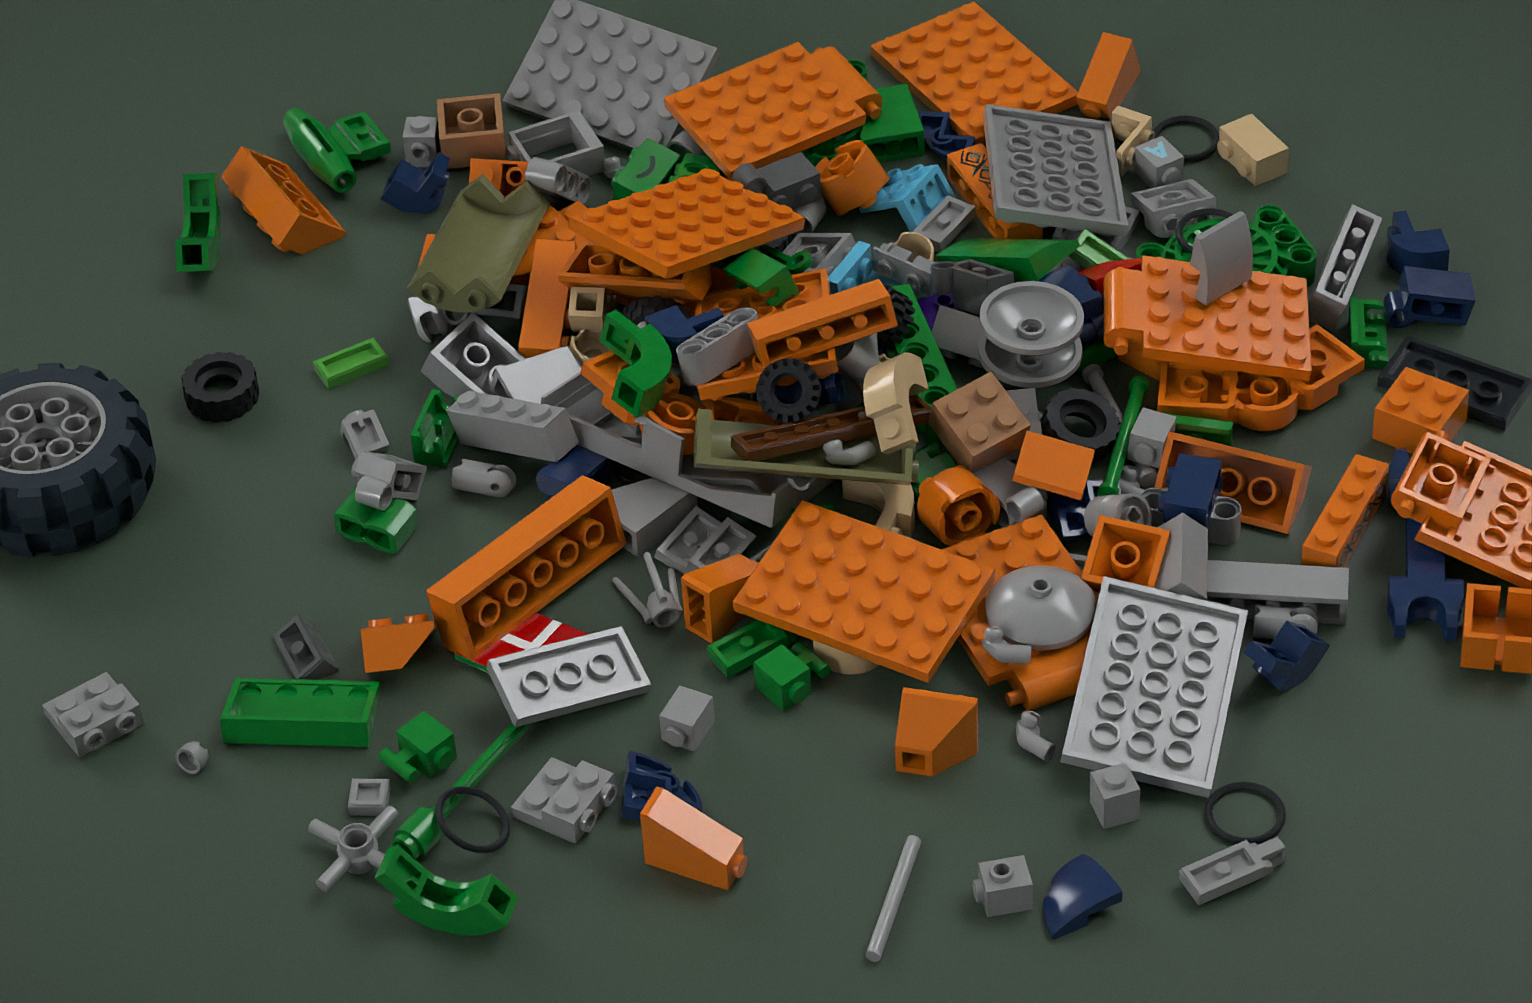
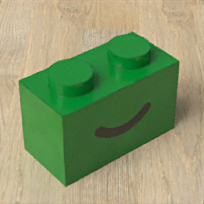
(645, 169)

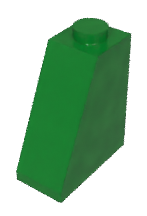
(897, 130)

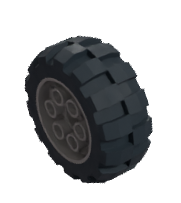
(69, 458)

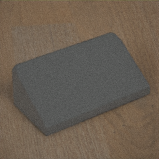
(304, 649)

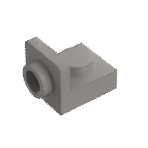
(364, 432)

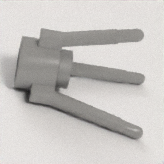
(662, 607)

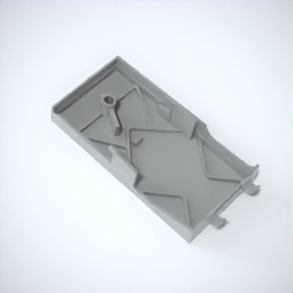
(660, 455)

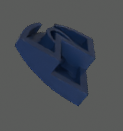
(940, 135)
(1068, 513)
(641, 779)
(1075, 893)

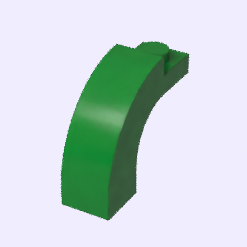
(202, 224)
(649, 357)
(443, 904)

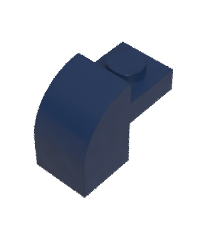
(417, 190)
(1415, 249)
(678, 329)
(1289, 657)

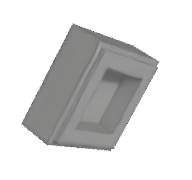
(368, 797)

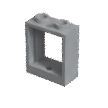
(558, 133)

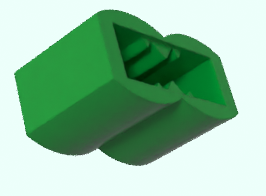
(378, 528)

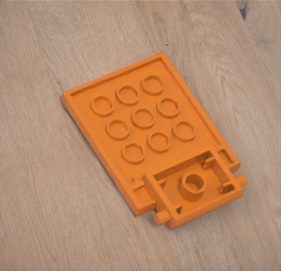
(774, 106)
(1249, 329)
(1470, 506)
(1051, 673)

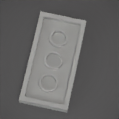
(568, 676)

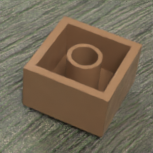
(471, 129)
(979, 423)

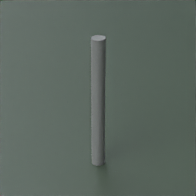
(893, 898)

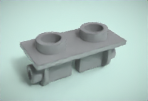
(894, 263)

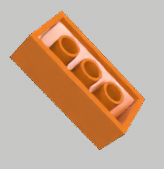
(280, 202)
(601, 268)
(1264, 485)

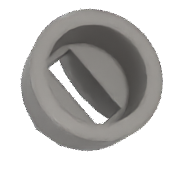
(186, 762)

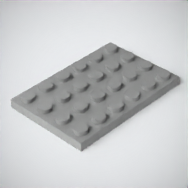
(609, 72)
(1054, 171)
(1155, 686)

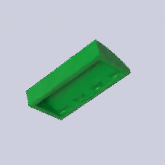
(1025, 257)
(300, 712)

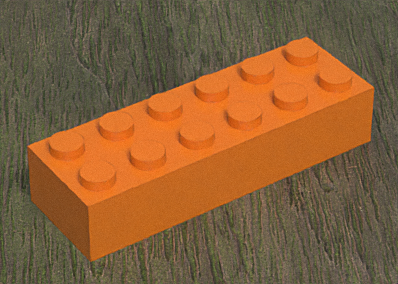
(526, 567)

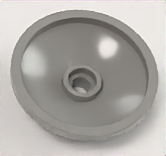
(1031, 318)
(1029, 370)
(1041, 607)

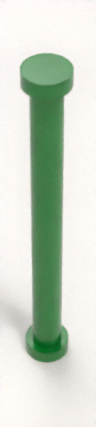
(1139, 387)

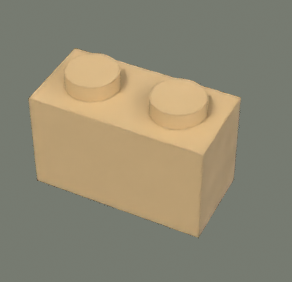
(1253, 150)

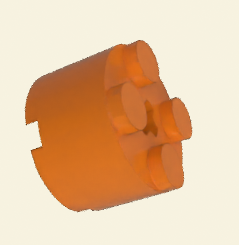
(851, 177)
(957, 505)

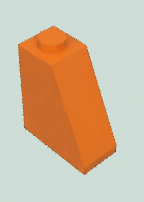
(1108, 76)
(710, 596)
(690, 842)

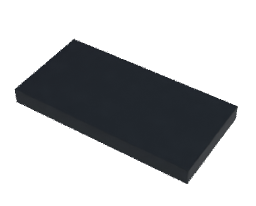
(1493, 392)

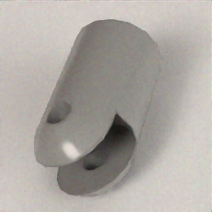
(427, 319)
(483, 478)
(1270, 619)

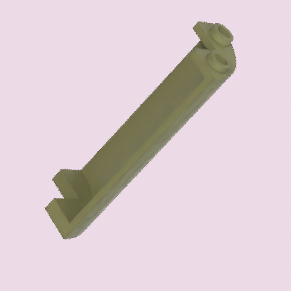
(478, 247)
(713, 451)

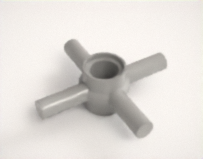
(355, 846)

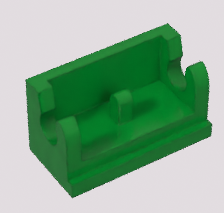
(762, 274)
(1368, 332)
(433, 434)

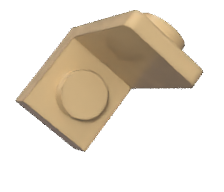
(1133, 130)

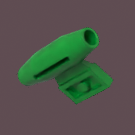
(330, 149)

